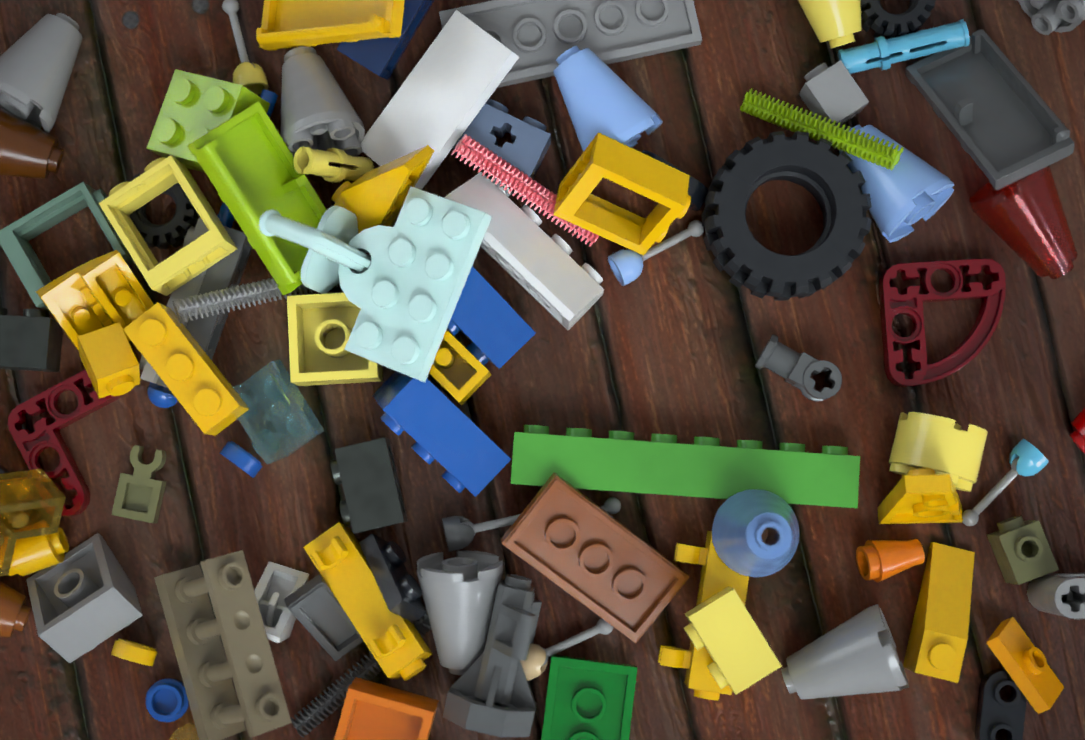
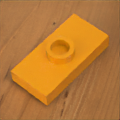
(1025, 665)

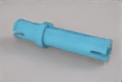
(905, 47)

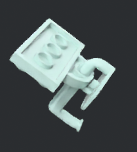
(405, 284)

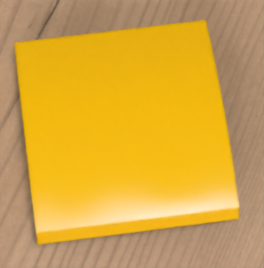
(95, 296)

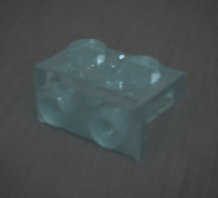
(278, 413)

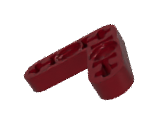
(48, 434)

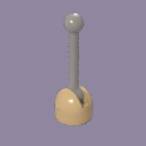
(538, 657)

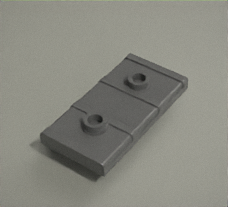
(992, 110)

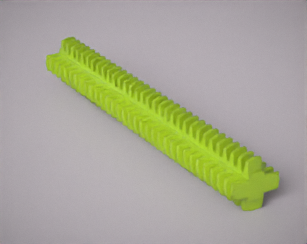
(840, 138)

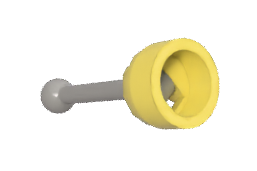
(246, 73)

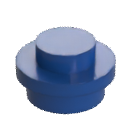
(167, 700)

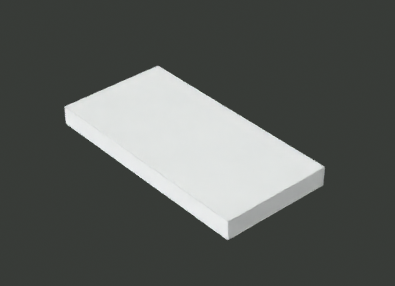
(440, 95)

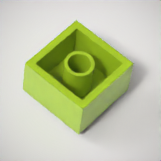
(193, 108)

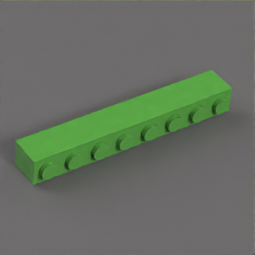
(685, 469)

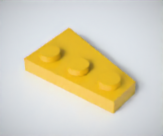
(921, 499)

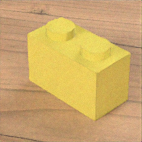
(731, 640)

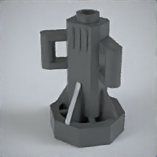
(494, 690)

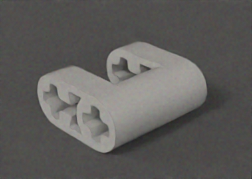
(1059, 594)

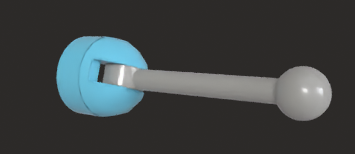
(1024, 461)

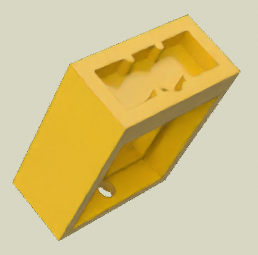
(633, 171)

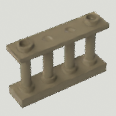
(201, 654)

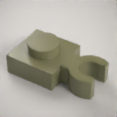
(140, 494)

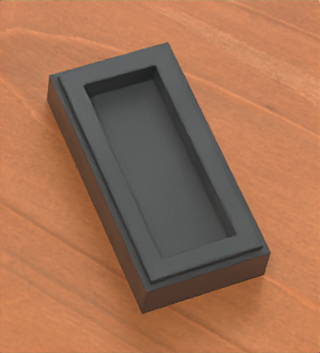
(323, 617)

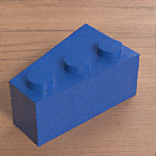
(488, 322)
(440, 432)

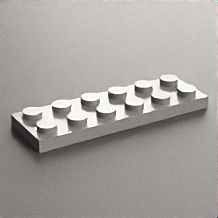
(610, 28)

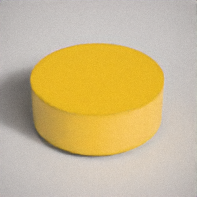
(134, 652)

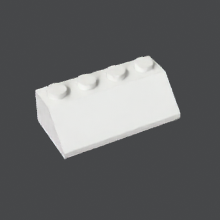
(529, 254)

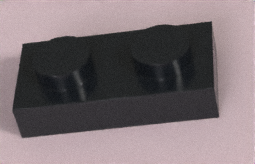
(396, 585)

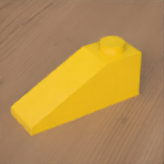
(381, 192)
(942, 614)

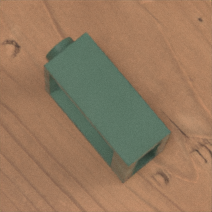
(16, 236)

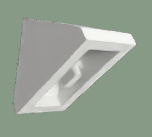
(273, 587)

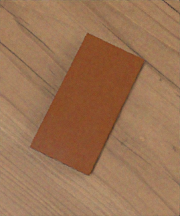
(594, 558)

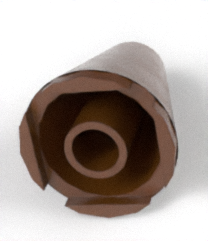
(26, 149)

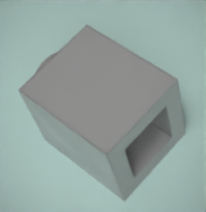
(833, 93)

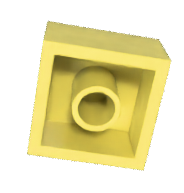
(317, 340)

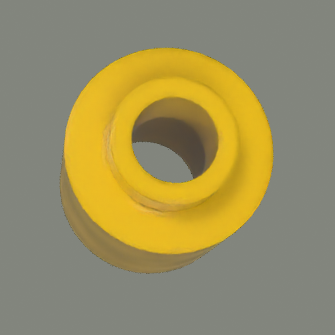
(38, 553)

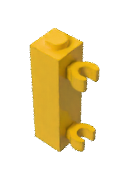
(713, 579)
(388, 636)

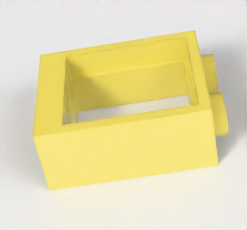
(189, 260)

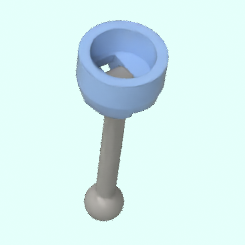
(629, 264)

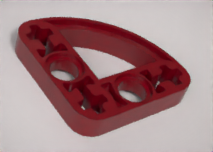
(912, 305)

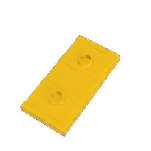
(327, 21)

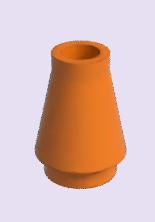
(888, 557)

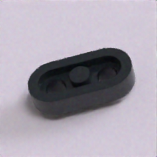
(997, 713)

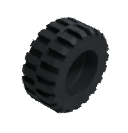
(820, 173)

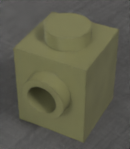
(1021, 550)

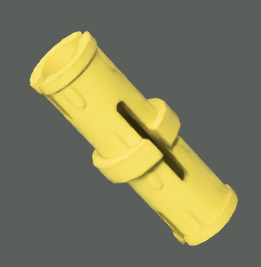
(317, 163)

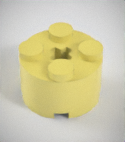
(939, 445)

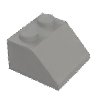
(82, 599)

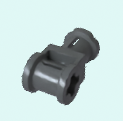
(798, 368)

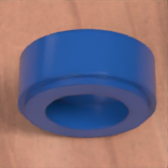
(241, 458)

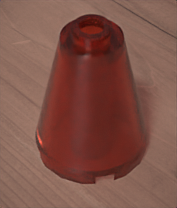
(1030, 222)

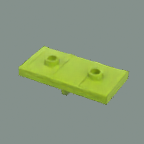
(257, 174)

